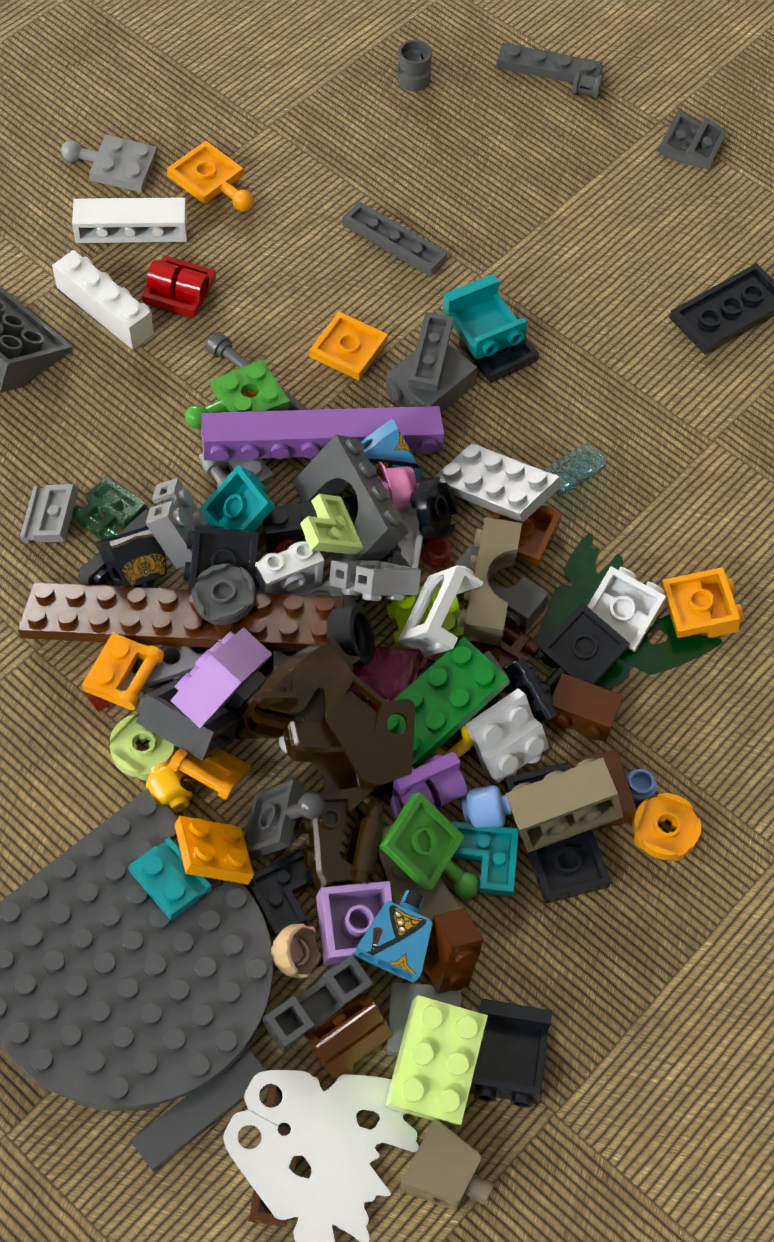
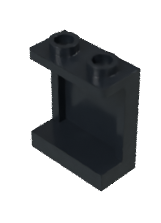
(511, 1053)

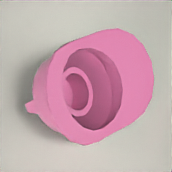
(400, 484)

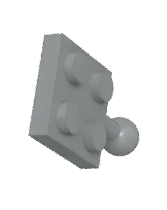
(116, 163)

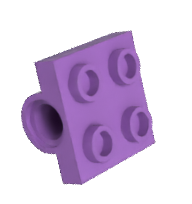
(437, 780)

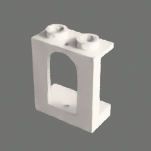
(431, 636)

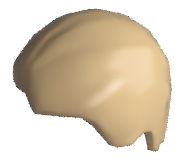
(296, 951)

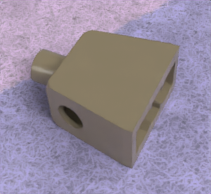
(445, 1170)

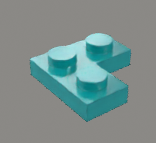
(497, 852)

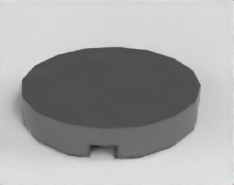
(224, 594)

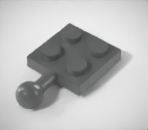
(275, 814)

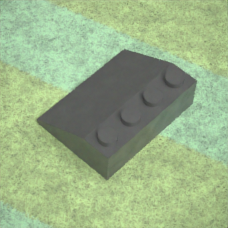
(25, 344)

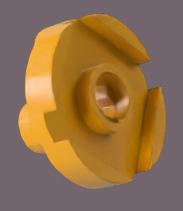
(652, 838)

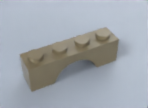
(487, 612)

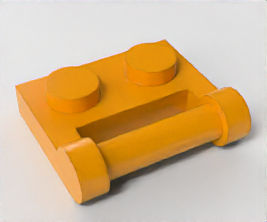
(114, 667)
(219, 771)

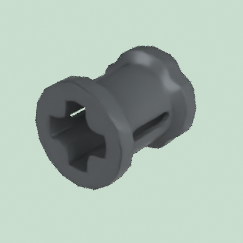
(587, 84)

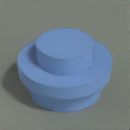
(642, 784)

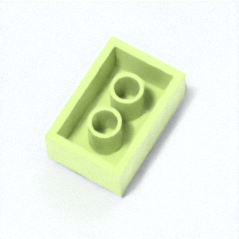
(436, 1061)

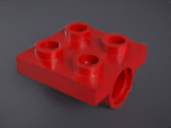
(177, 286)

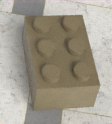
(565, 804)

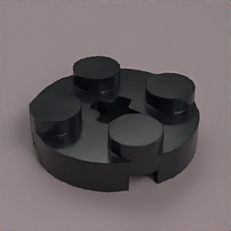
(434, 507)

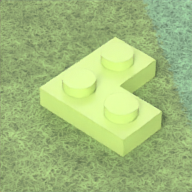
(332, 527)

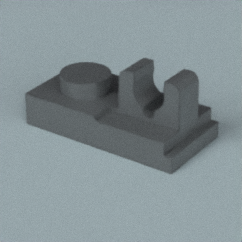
(244, 695)

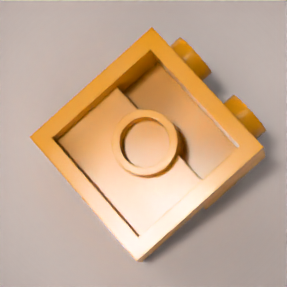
(703, 604)

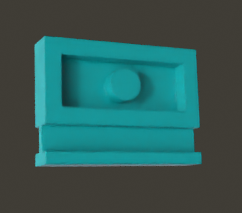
(164, 879)

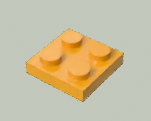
(348, 345)
(213, 850)

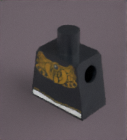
(133, 558)

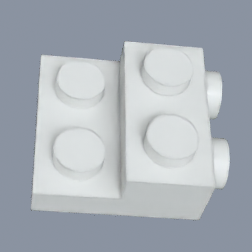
(290, 570)
(627, 604)
(507, 736)

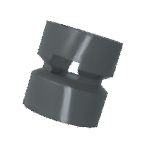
(414, 65)

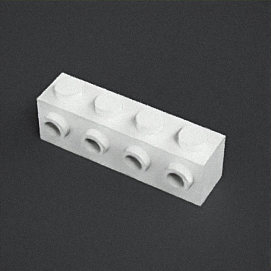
(126, 218)
(103, 299)

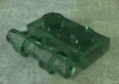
(114, 502)

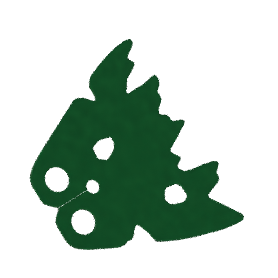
(649, 658)

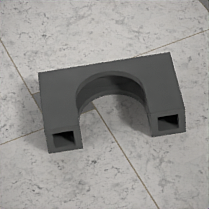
(377, 520)

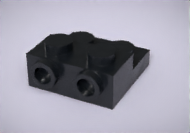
(217, 546)

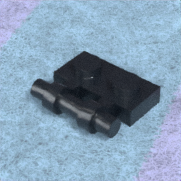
(525, 679)

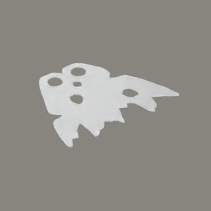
(330, 1141)

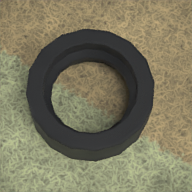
(353, 632)

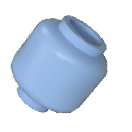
(485, 807)

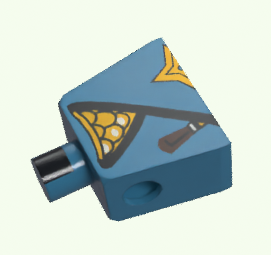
(390, 448)
(397, 938)

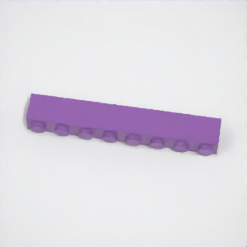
(308, 431)

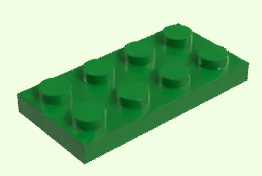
(448, 697)

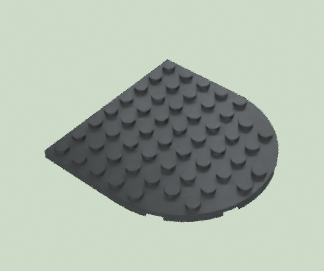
(111, 992)

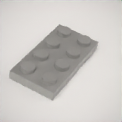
(499, 482)

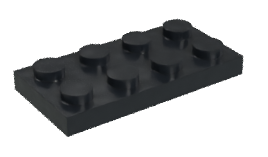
(727, 309)
(569, 865)

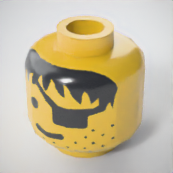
(170, 787)

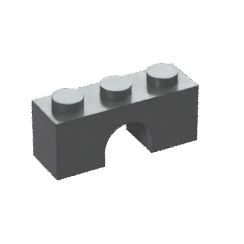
(524, 599)
(304, 1012)

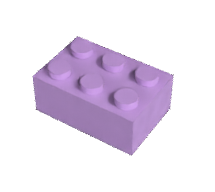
(219, 675)

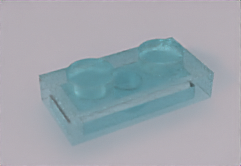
(577, 467)

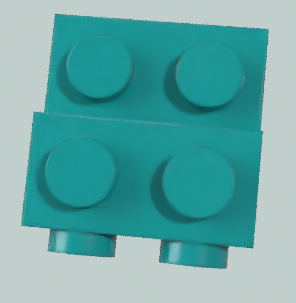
(238, 502)

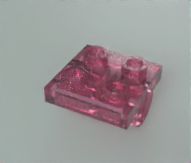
(389, 672)

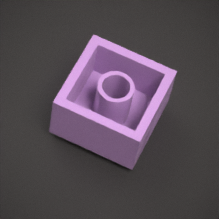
(346, 915)

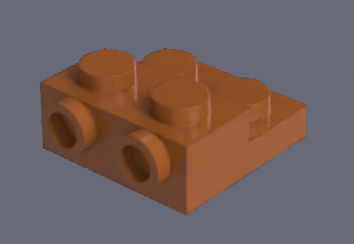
(536, 533)

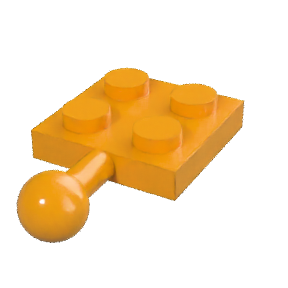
(209, 172)

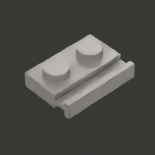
(49, 513)

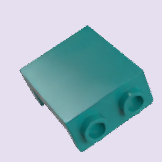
(483, 317)

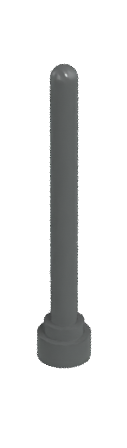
(220, 346)

